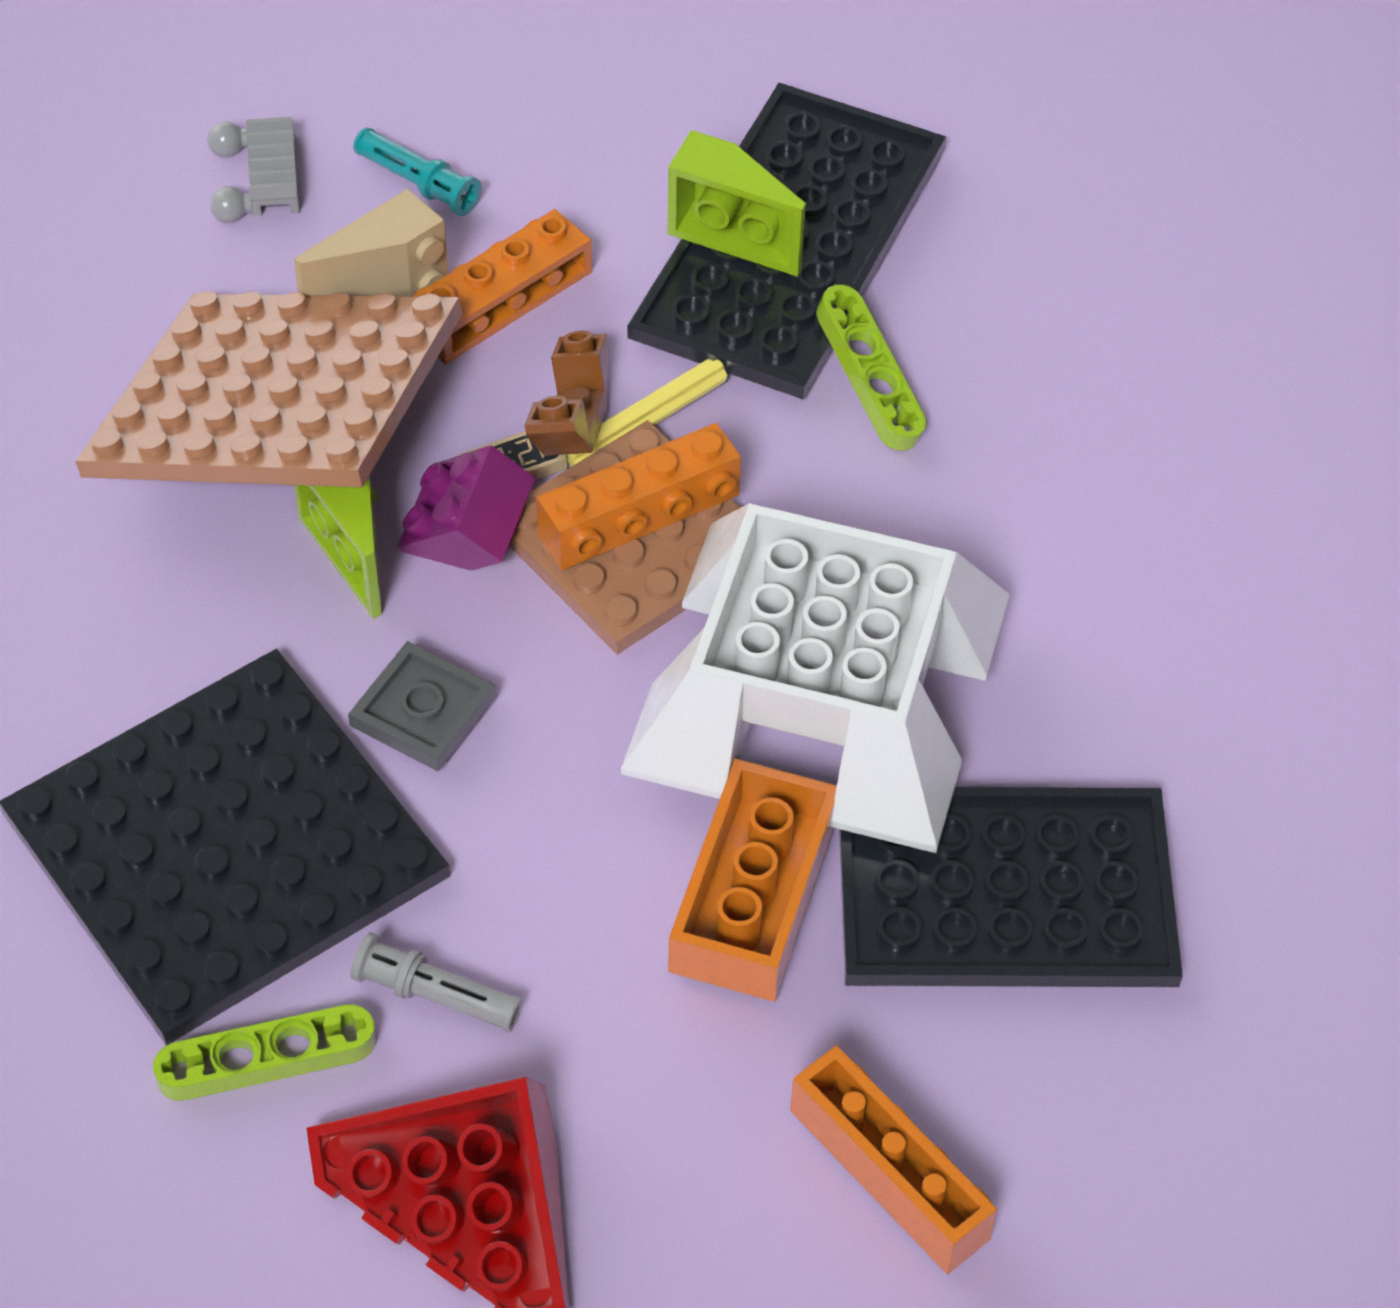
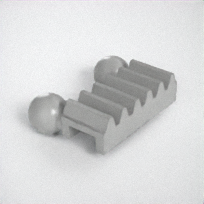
(270, 166)

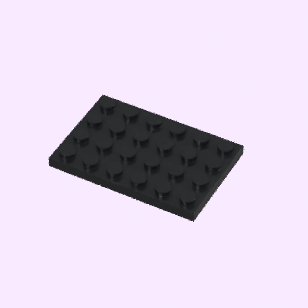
(1017, 894)

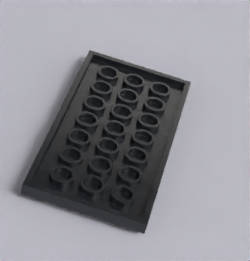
(857, 187)

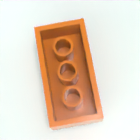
(753, 880)

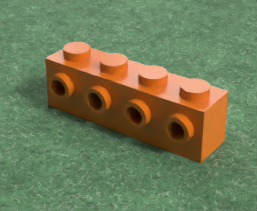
(512, 279)
(638, 496)
(893, 1159)

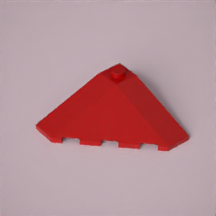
(462, 1183)

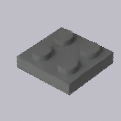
(422, 705)

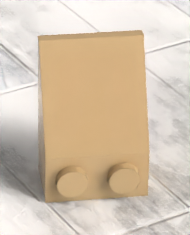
(384, 251)

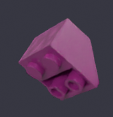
(467, 509)

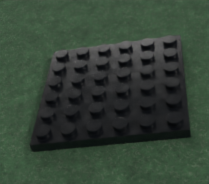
(223, 844)

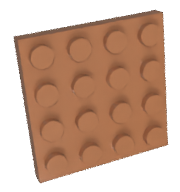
(633, 585)

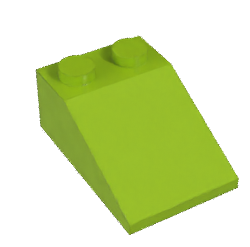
(733, 204)
(346, 532)

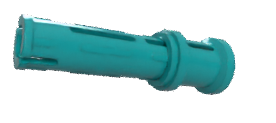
(432, 177)

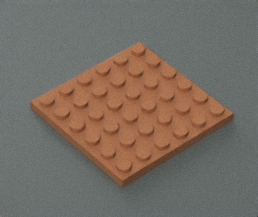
(273, 389)

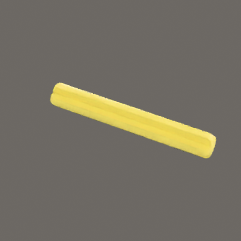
(659, 404)

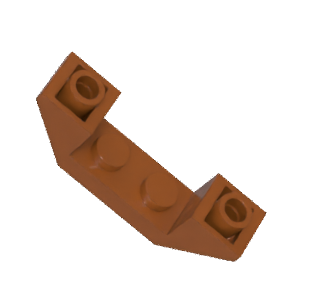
(575, 415)

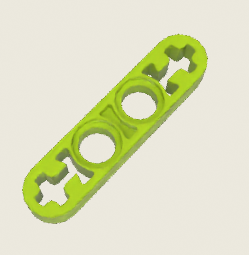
(874, 366)
(267, 1061)

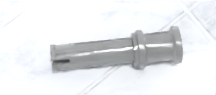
(413, 975)

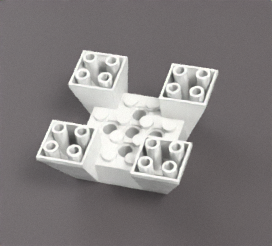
(827, 642)

